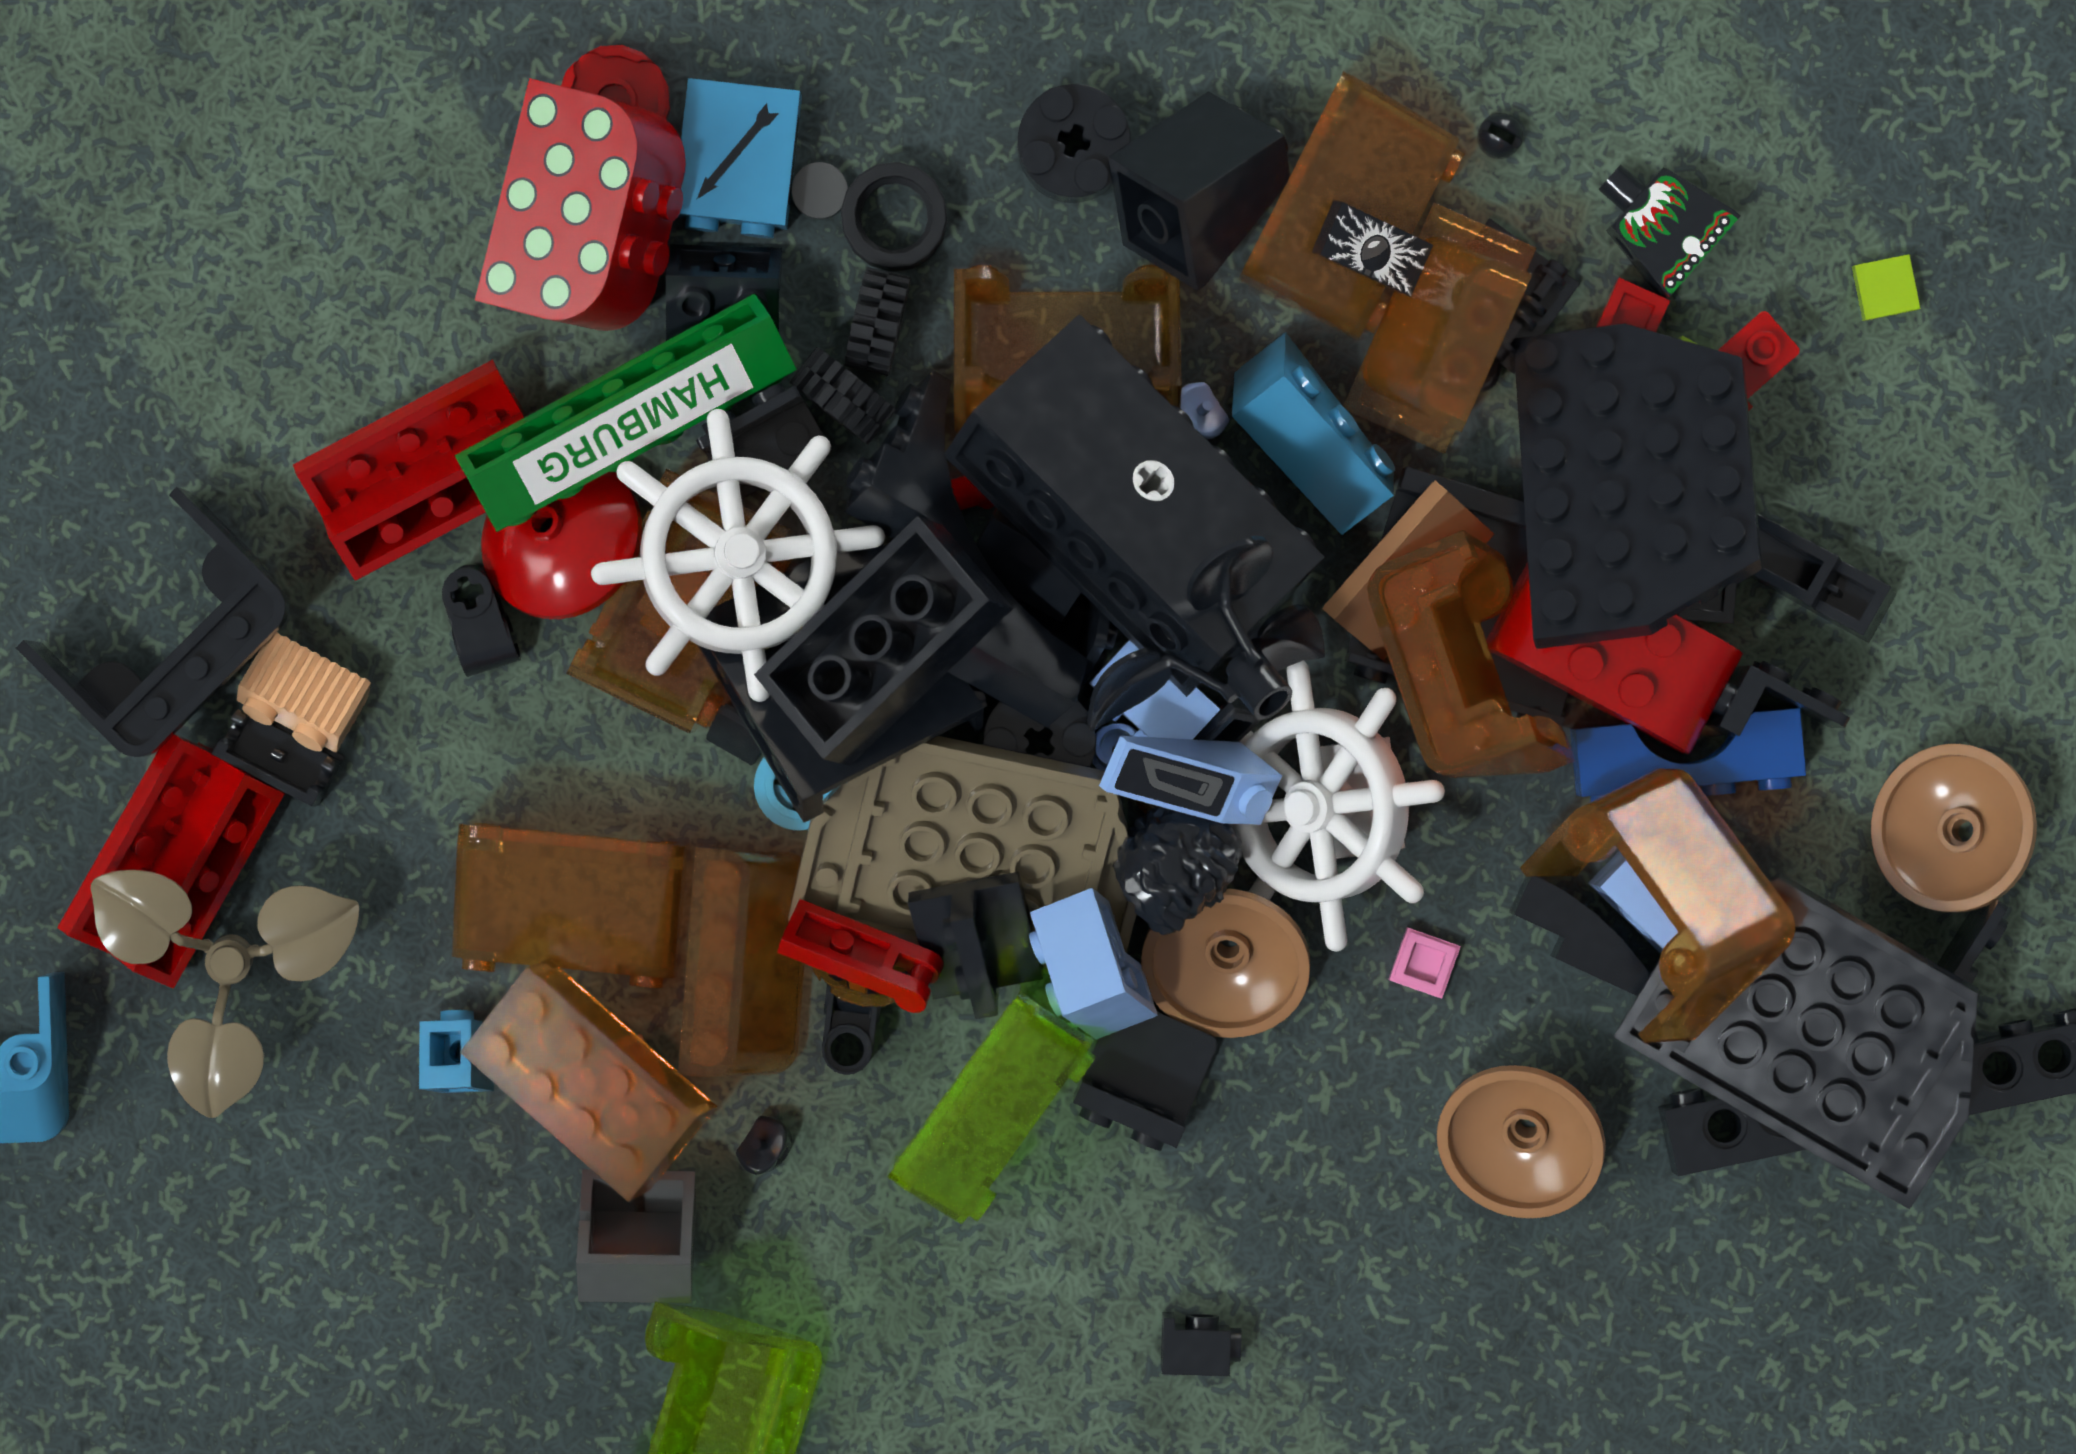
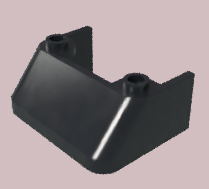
(147, 713)

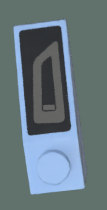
(1193, 777)

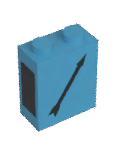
(739, 156)

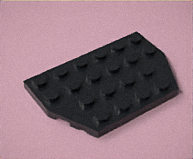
(1631, 480)
(1837, 1047)

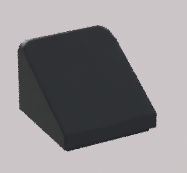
(1229, 724)
(732, 735)

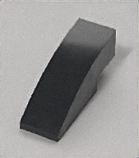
(1821, 581)
(1583, 936)

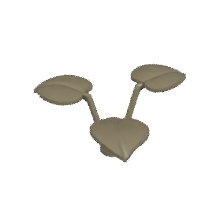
(303, 929)

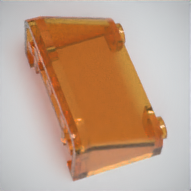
(1360, 154)
(1004, 329)
(1432, 631)
(568, 900)

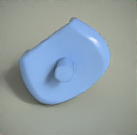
(1203, 409)

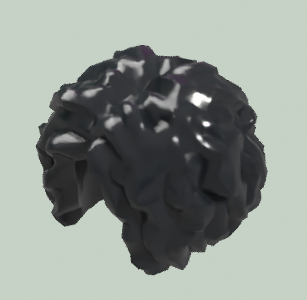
(1176, 866)

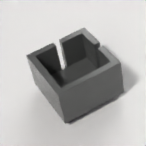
(637, 1253)

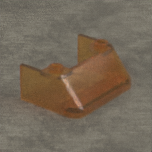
(1701, 878)

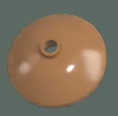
(1920, 821)
(1234, 987)
(1516, 1166)

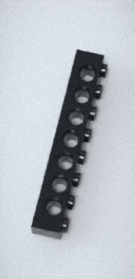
(2025, 1081)

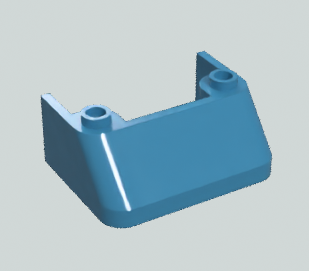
(36, 1071)

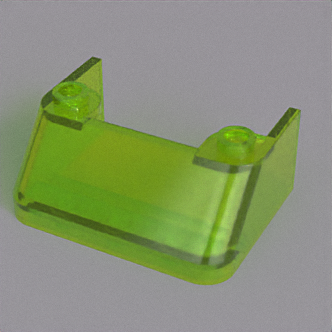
(992, 1107)

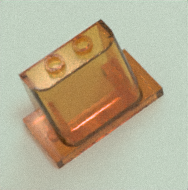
(1443, 338)

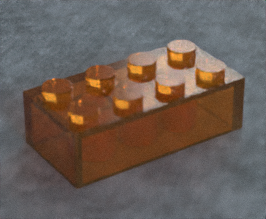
(588, 1079)

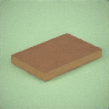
(1426, 521)

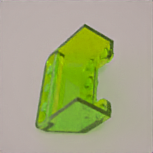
(731, 1383)

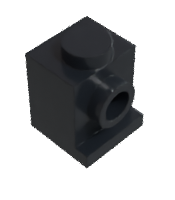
(1198, 1345)

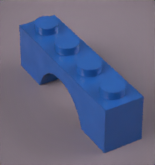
(1765, 752)

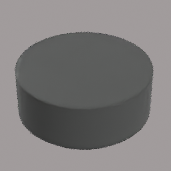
(819, 190)

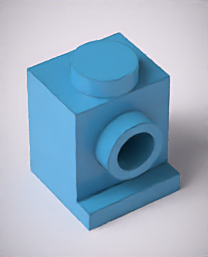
(438, 1059)

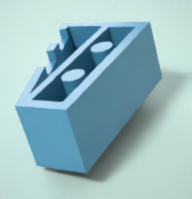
(1311, 435)

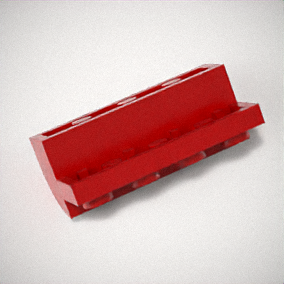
(400, 475)
(187, 822)

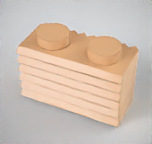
(302, 693)

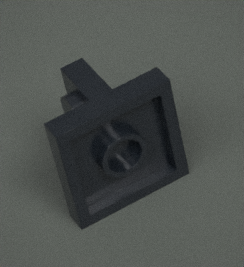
(980, 936)

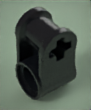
(482, 630)
(848, 1018)

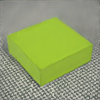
(1886, 287)

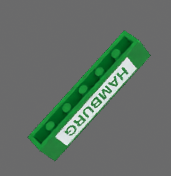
(626, 413)

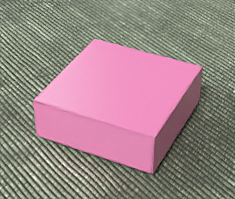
(1424, 962)

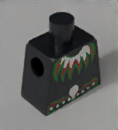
(1665, 225)

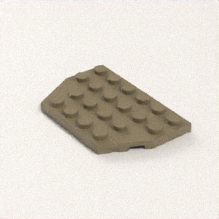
(958, 817)

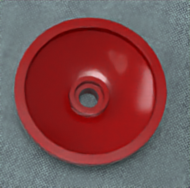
(552, 569)

